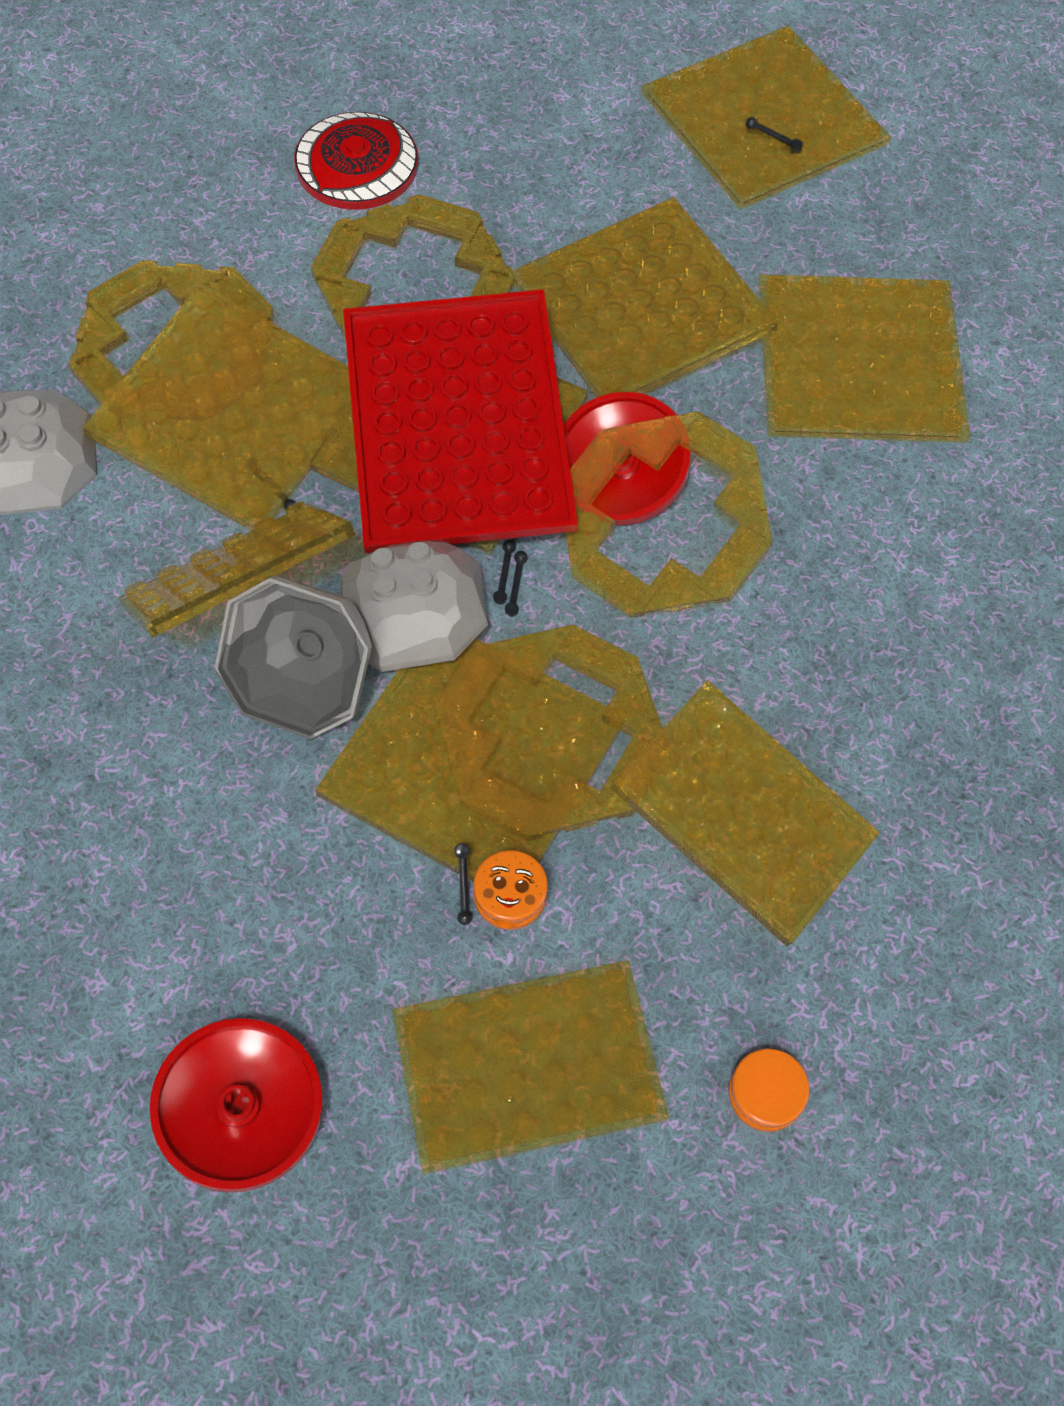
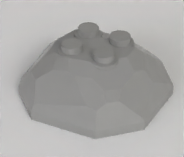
(42, 451)
(417, 602)

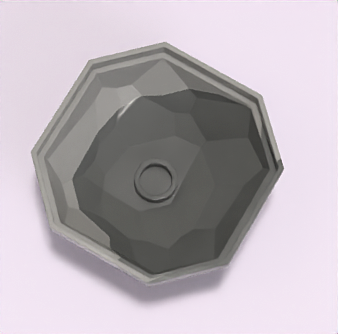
(293, 656)

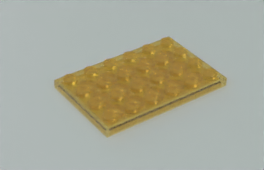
(233, 567)
(746, 812)
(528, 1067)

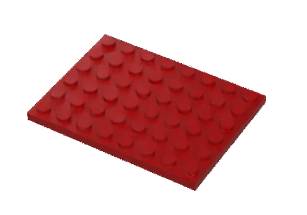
(457, 421)

